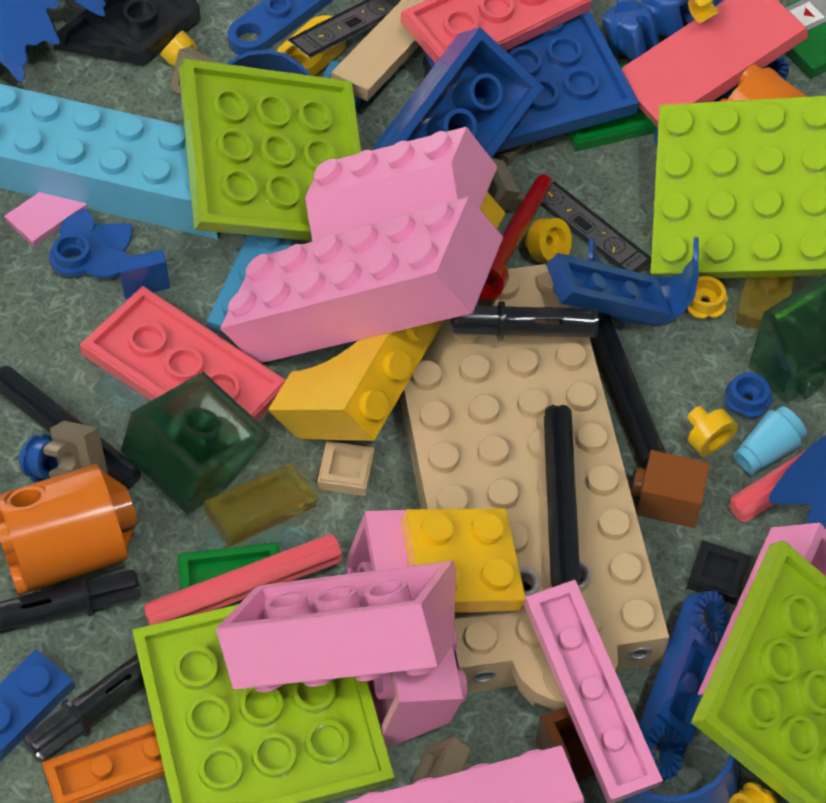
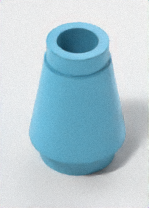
(771, 440)

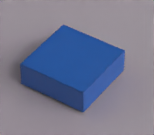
(143, 270)

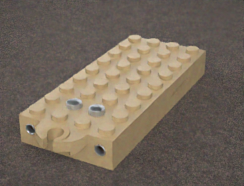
(480, 444)

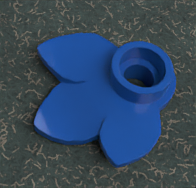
(95, 245)

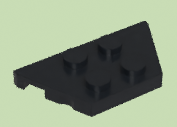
(129, 30)

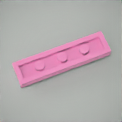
(592, 692)

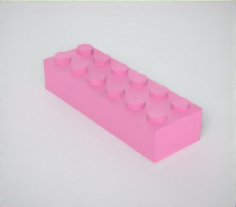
(364, 282)

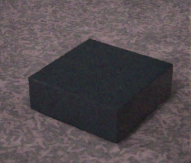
(718, 571)

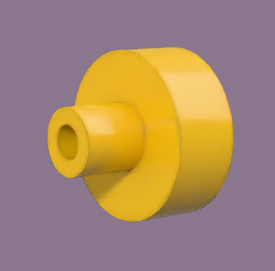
(547, 239)
(710, 430)

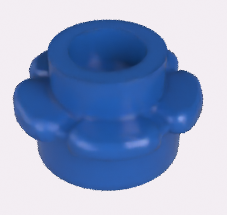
(751, 385)
(34, 461)

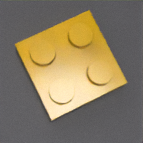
(481, 552)

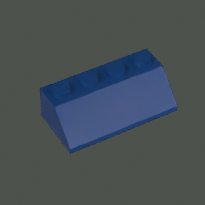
(468, 87)

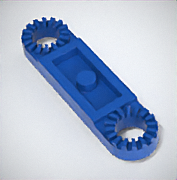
(272, 22)
(679, 678)

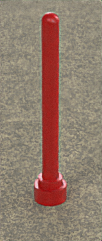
(513, 234)

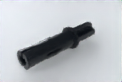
(520, 321)
(69, 600)
(85, 710)

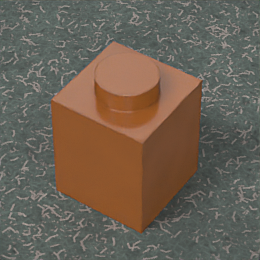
(671, 488)

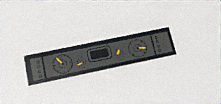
(342, 26)
(588, 225)

